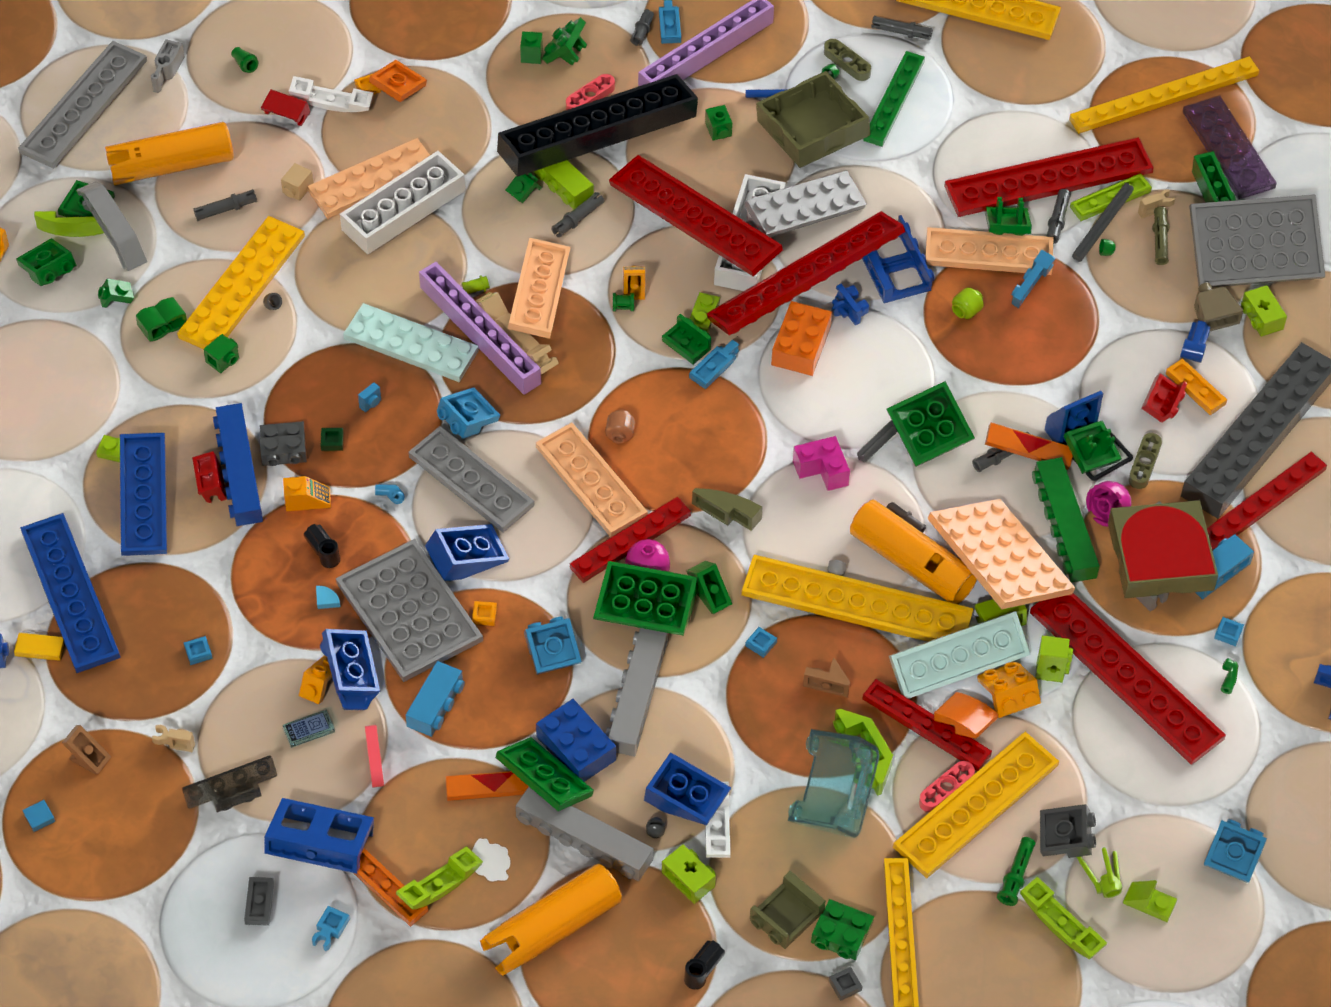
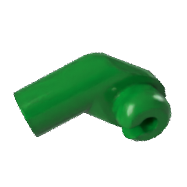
(1231, 677)

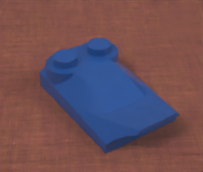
(351, 667)

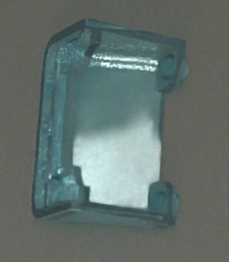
(837, 783)

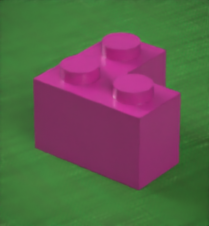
(822, 458)

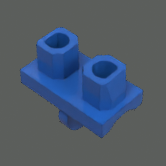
(846, 306)

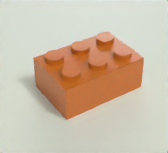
(801, 338)

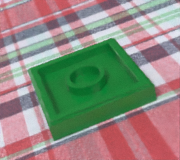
(72, 203)

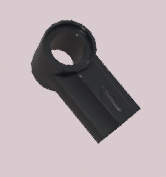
(323, 545)
(703, 964)

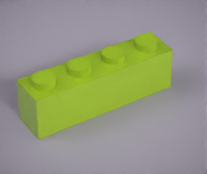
(567, 183)

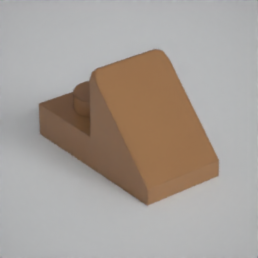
(831, 682)
(86, 750)

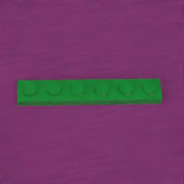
(894, 98)

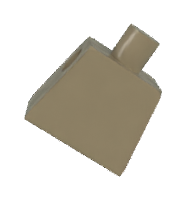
(1217, 307)

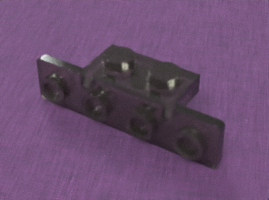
(232, 786)

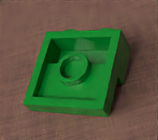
(47, 262)
(842, 930)

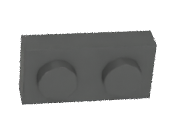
(259, 901)

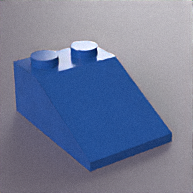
(1073, 416)
(465, 551)
(685, 791)

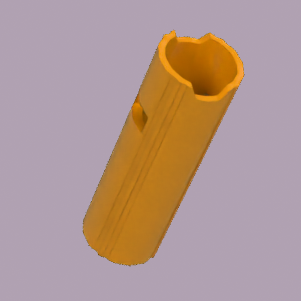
(913, 552)

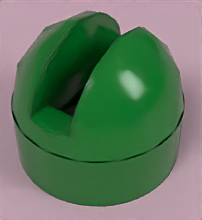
(832, 67)
(1106, 247)

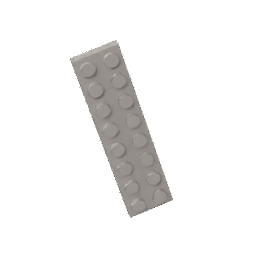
(82, 104)

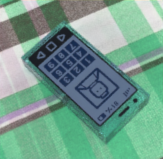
(308, 728)

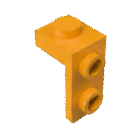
(315, 681)

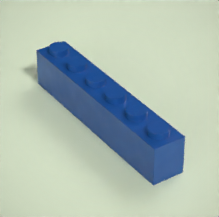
(239, 465)

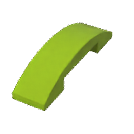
(66, 226)
(442, 881)
(1060, 921)

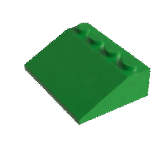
(646, 598)

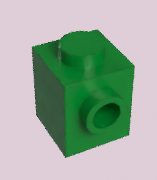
(531, 47)
(718, 122)
(221, 353)

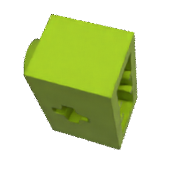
(1263, 311)
(1053, 659)
(689, 873)

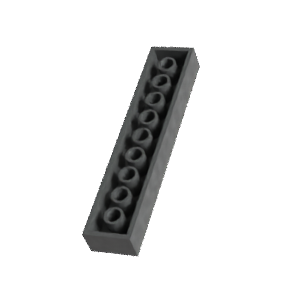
(1258, 430)

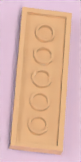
(357, 182)
(984, 250)
(539, 288)
(591, 479)

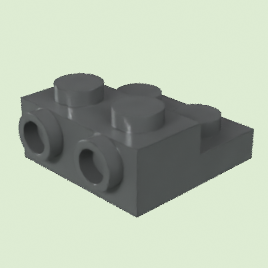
(282, 443)
(1067, 831)

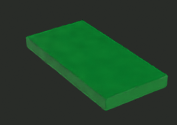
(544, 774)

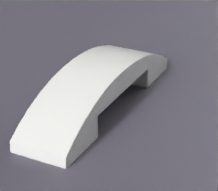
(330, 99)
(718, 832)

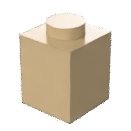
(295, 181)

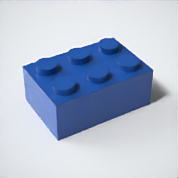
(576, 740)

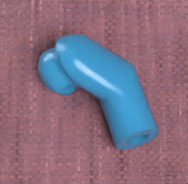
(393, 492)

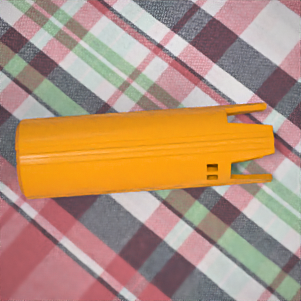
(169, 153)
(554, 917)

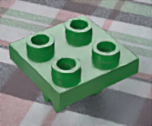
(563, 41)
(1008, 219)
(1092, 446)

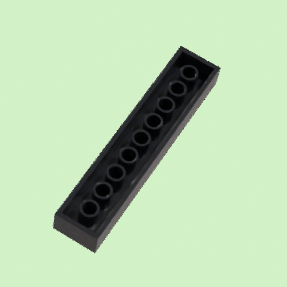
(596, 125)

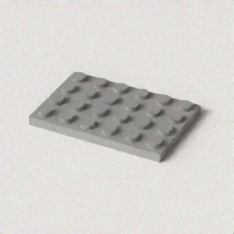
(1257, 241)
(409, 610)

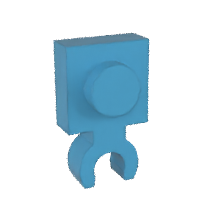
(330, 925)

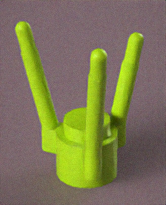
(1110, 883)

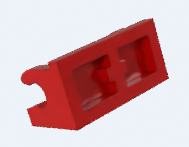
(286, 106)
(209, 476)

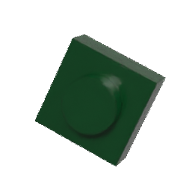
(332, 439)

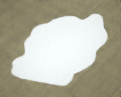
(494, 859)

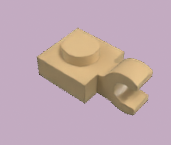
(1149, 203)
(176, 739)

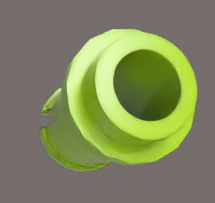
(476, 285)

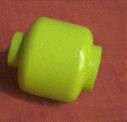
(967, 303)

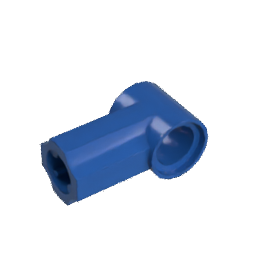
(1195, 344)

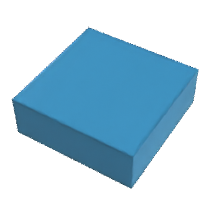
(1229, 631)
(761, 642)
(198, 650)
(38, 815)

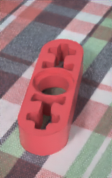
(593, 86)
(374, 756)
(950, 777)

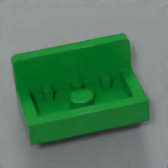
(688, 339)

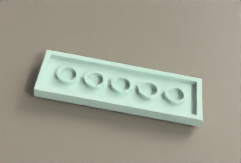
(411, 342)
(959, 655)

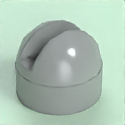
(837, 567)

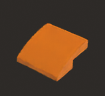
(967, 715)

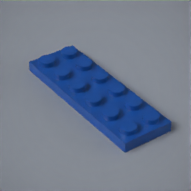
(143, 494)

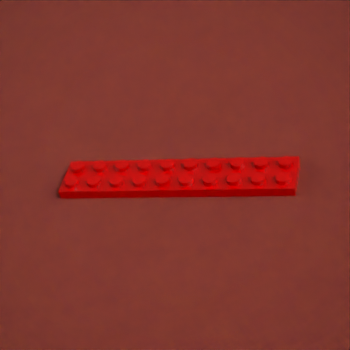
(1048, 176)
(696, 215)
(805, 273)
(1130, 676)

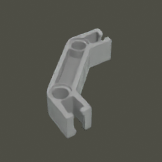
(113, 224)

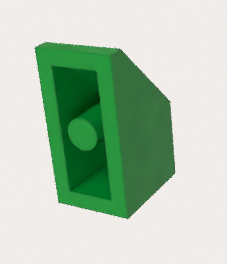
(710, 586)

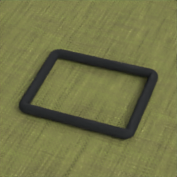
(1122, 447)

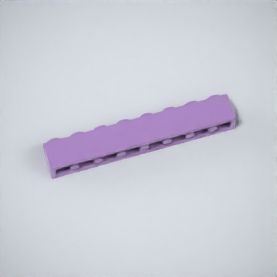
(711, 43)
(480, 328)

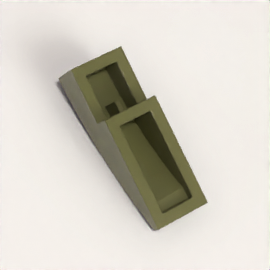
(727, 507)

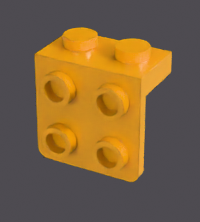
(1011, 688)

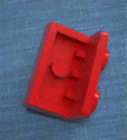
(1164, 398)

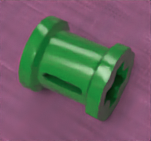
(623, 302)

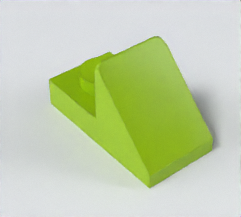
(1147, 899)

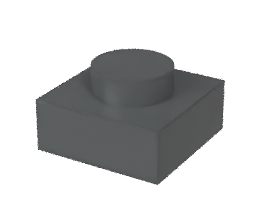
(845, 983)

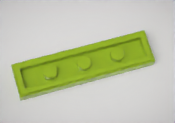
(1098, 201)

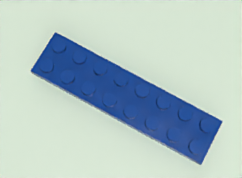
(70, 593)

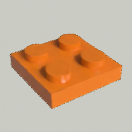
(397, 80)

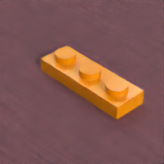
(1197, 387)

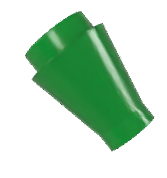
(246, 61)

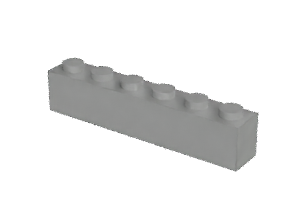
(637, 690)
(586, 834)

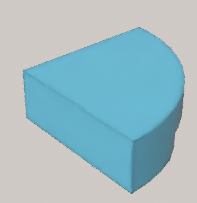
(326, 598)

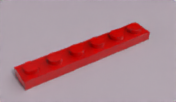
(617, 546)
(923, 723)

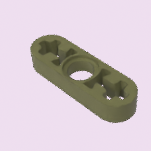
(837, 51)
(1147, 469)

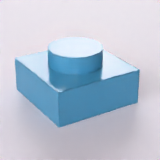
(369, 397)

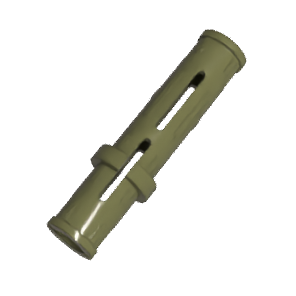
(1161, 228)

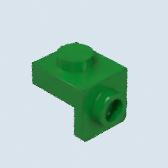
(523, 186)
(115, 291)

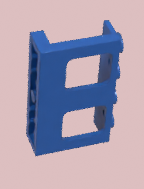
(881, 268)
(315, 844)

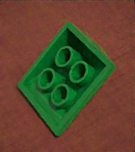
(930, 423)

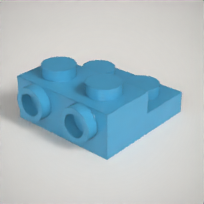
(466, 412)
(552, 645)
(1235, 850)

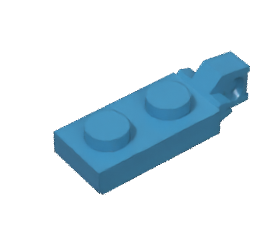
(669, 23)
(714, 364)

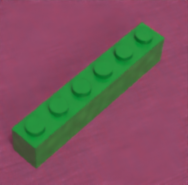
(1066, 520)

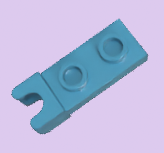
(1041, 266)

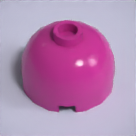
(1104, 497)
(649, 555)

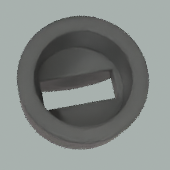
(275, 299)
(655, 827)

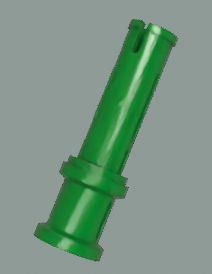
(1014, 879)

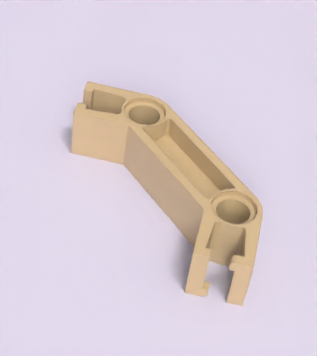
(495, 308)

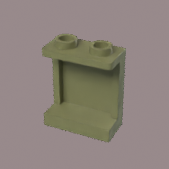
(788, 911)

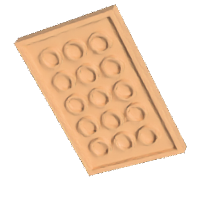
(1001, 553)

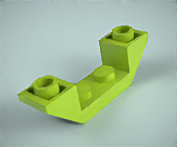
(855, 724)

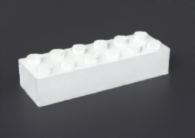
(402, 202)
(727, 273)

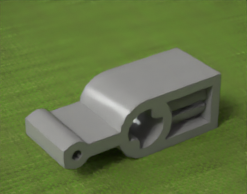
(167, 63)

